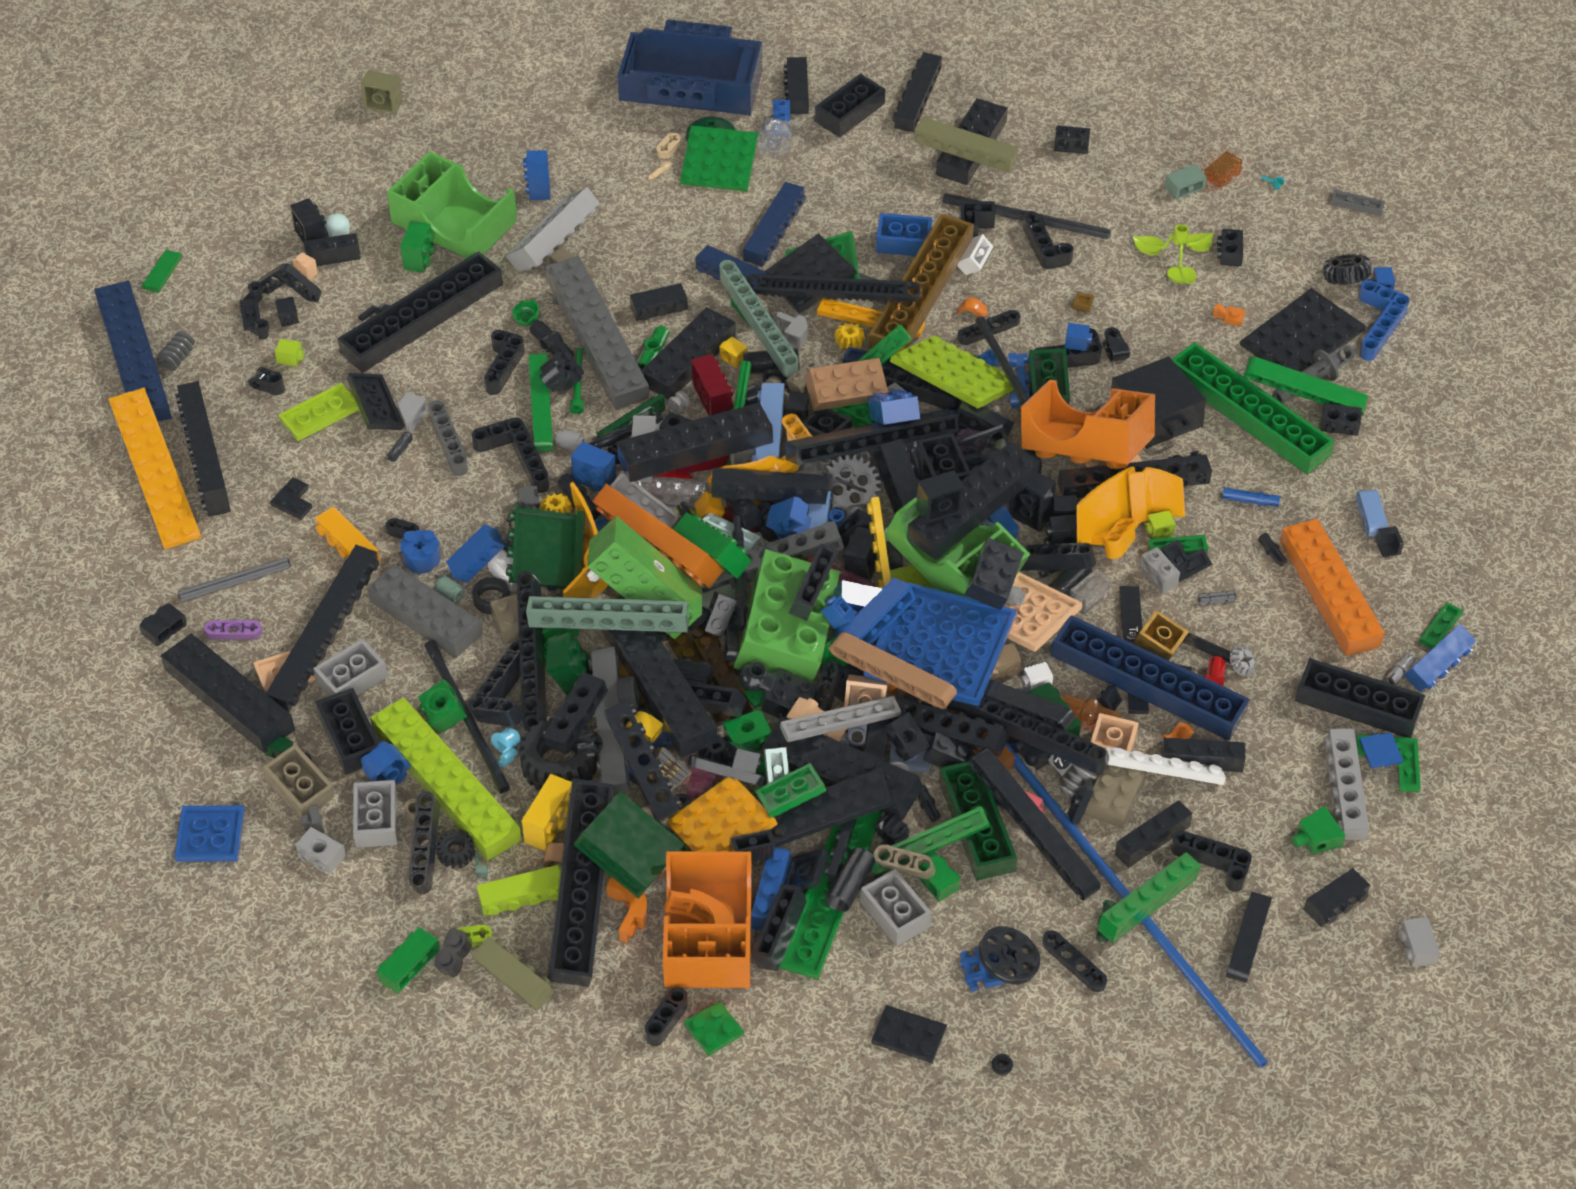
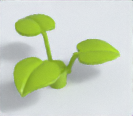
(1198, 242)

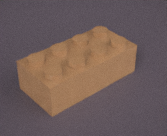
(845, 383)

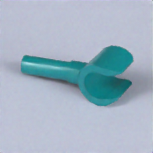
(1277, 182)

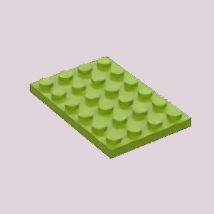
(954, 371)

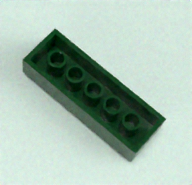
(987, 850)

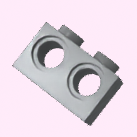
(1159, 570)

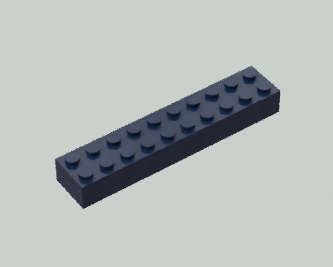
(131, 345)
(1150, 677)

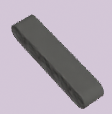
(448, 438)

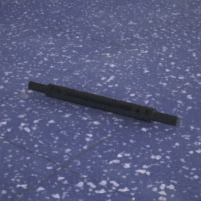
(740, 583)

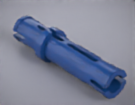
(1251, 497)

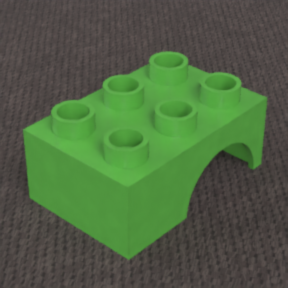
(459, 215)
(954, 568)
(775, 634)

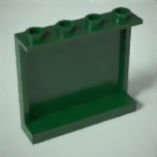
(545, 545)
(628, 844)

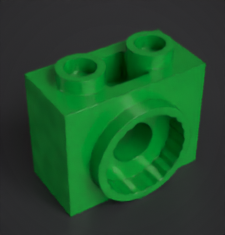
(441, 706)
(748, 730)

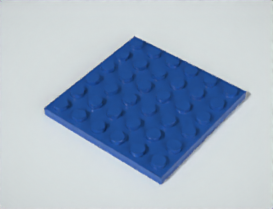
(950, 639)

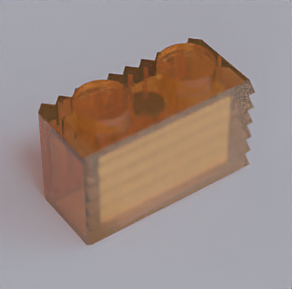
(1223, 169)

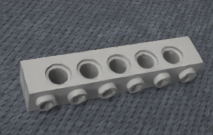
(1347, 783)

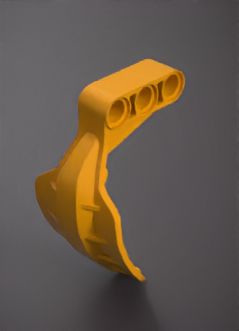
(794, 430)

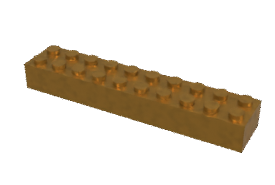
(929, 269)

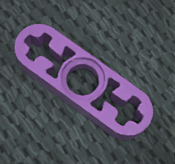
(228, 624)

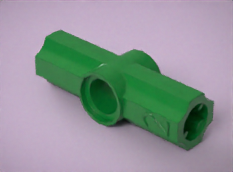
(653, 345)

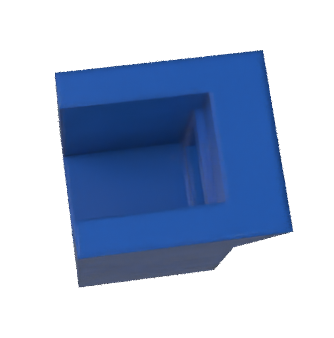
(837, 611)

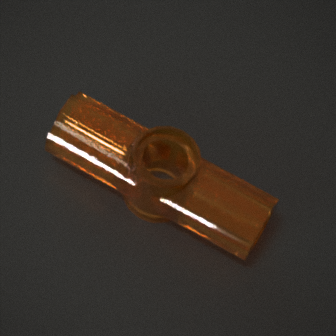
(1088, 710)

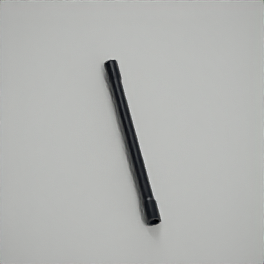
(985, 329)

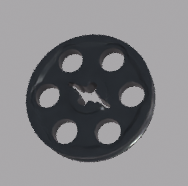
(1009, 955)

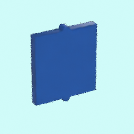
(1381, 750)

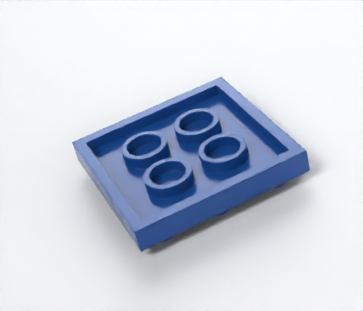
(210, 833)

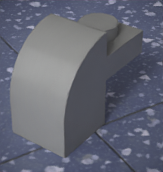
(794, 329)

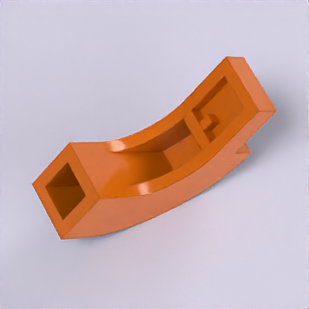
(698, 906)
(637, 908)

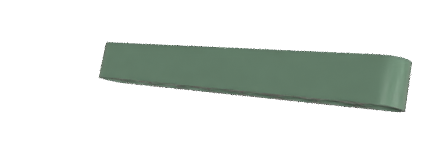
(758, 318)

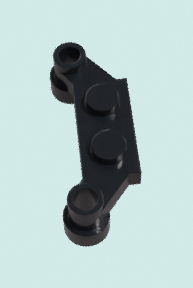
(250, 311)

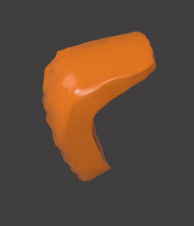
(973, 305)
(1181, 731)

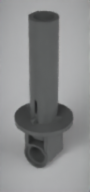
(1325, 365)

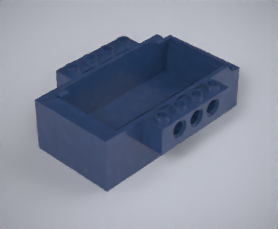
(691, 68)

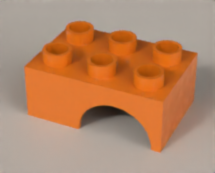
(1108, 435)
(709, 953)

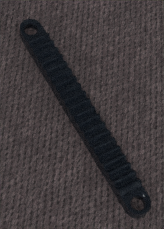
(834, 288)

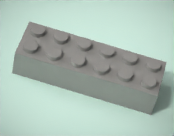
(552, 230)

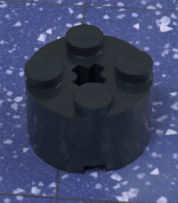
(561, 372)

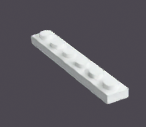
(1166, 766)

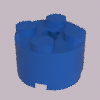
(420, 551)
(385, 764)

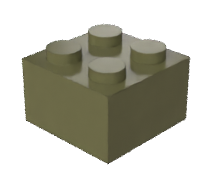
(381, 91)

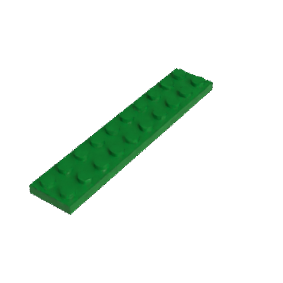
(819, 921)

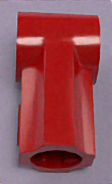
(1216, 670)

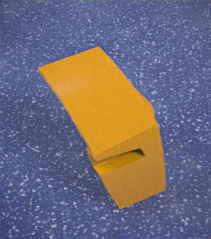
(1123, 502)
(581, 586)

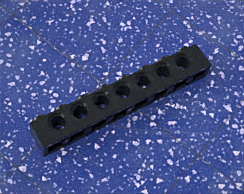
(1081, 481)

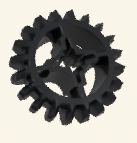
(1347, 269)

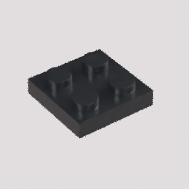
(807, 869)

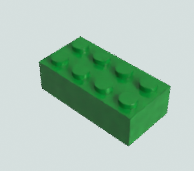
(714, 543)

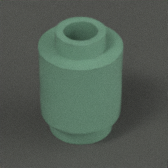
(449, 589)

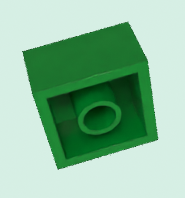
(417, 247)

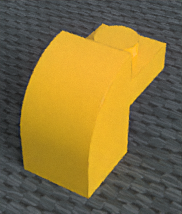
(652, 726)

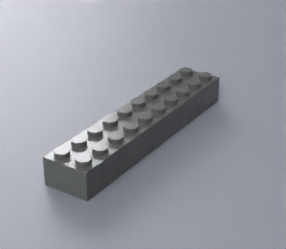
(597, 332)

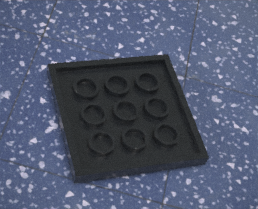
(812, 259)

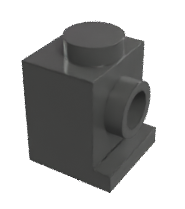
(529, 495)

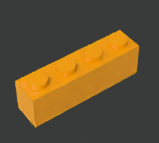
(341, 533)

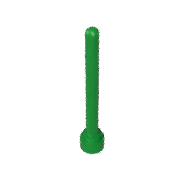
(576, 405)

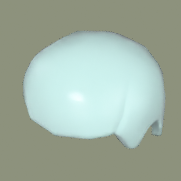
(337, 225)

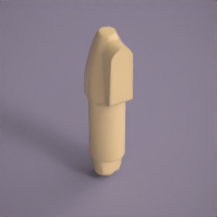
(663, 167)

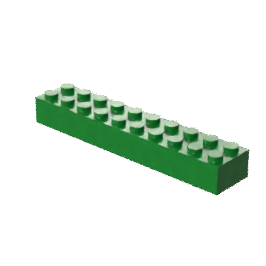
(1255, 409)

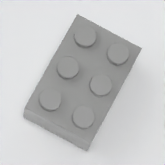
(352, 668)
(375, 813)
(896, 907)

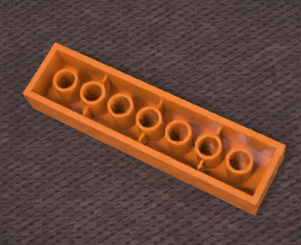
(673, 546)
(1332, 587)

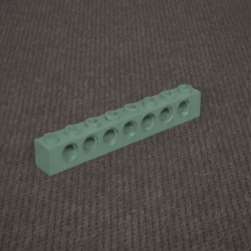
(608, 614)

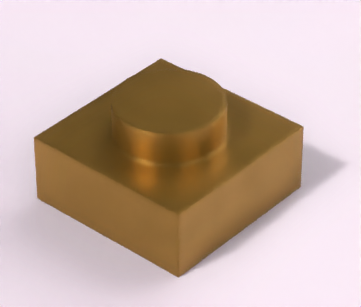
(1083, 302)

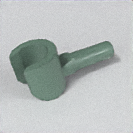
(481, 870)

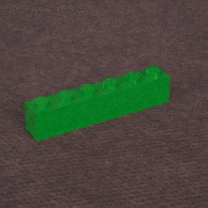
(1149, 897)

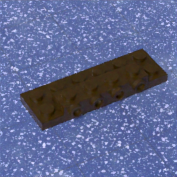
(702, 646)

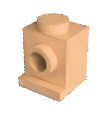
(305, 265)

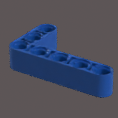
(1394, 310)

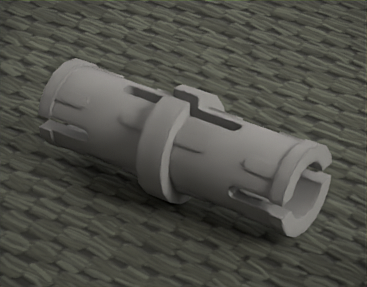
(1400, 668)

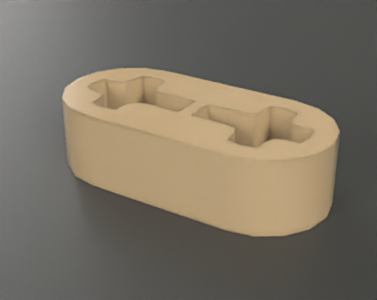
(671, 147)

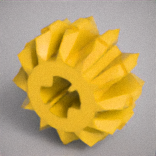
(849, 336)
(556, 503)

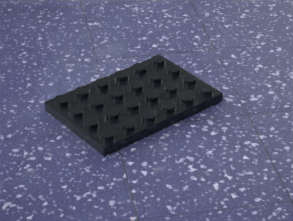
(1301, 330)

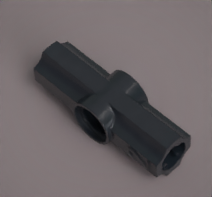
(549, 339)
(564, 484)

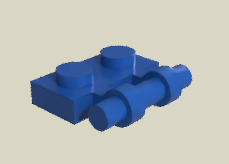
(973, 977)

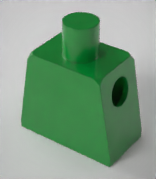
(1319, 832)

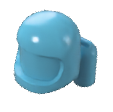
(506, 743)

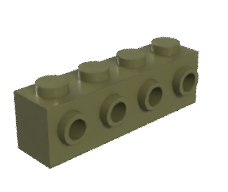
(512, 973)

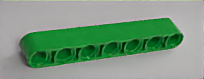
(1302, 384)
(540, 405)

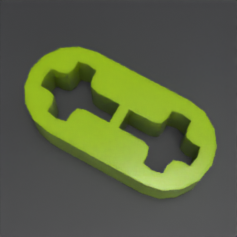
(474, 933)

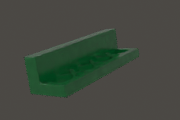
(649, 407)

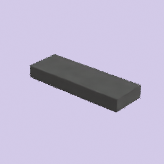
(1357, 202)

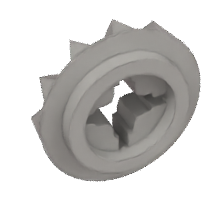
(1242, 668)

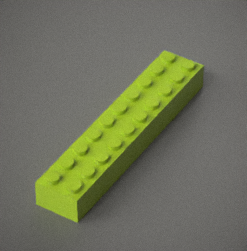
(447, 779)

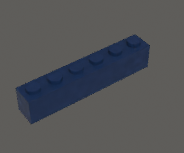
(774, 224)

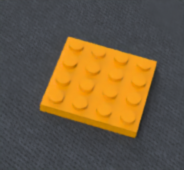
(719, 815)

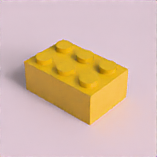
(547, 813)

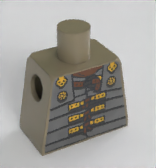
(672, 768)

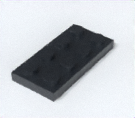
(375, 401)

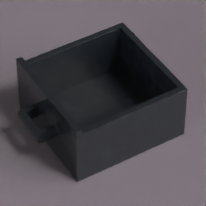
(1177, 401)

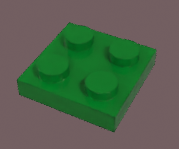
(714, 1028)

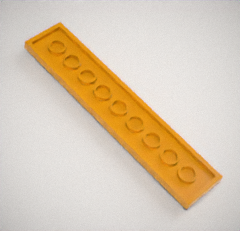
(154, 468)

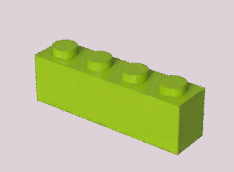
(518, 891)

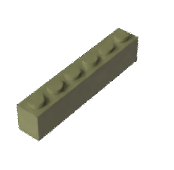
(966, 144)

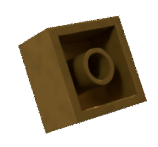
(1161, 636)

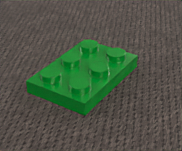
(790, 790)

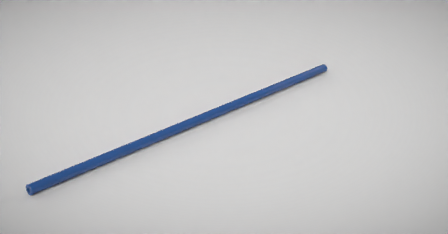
(1148, 923)

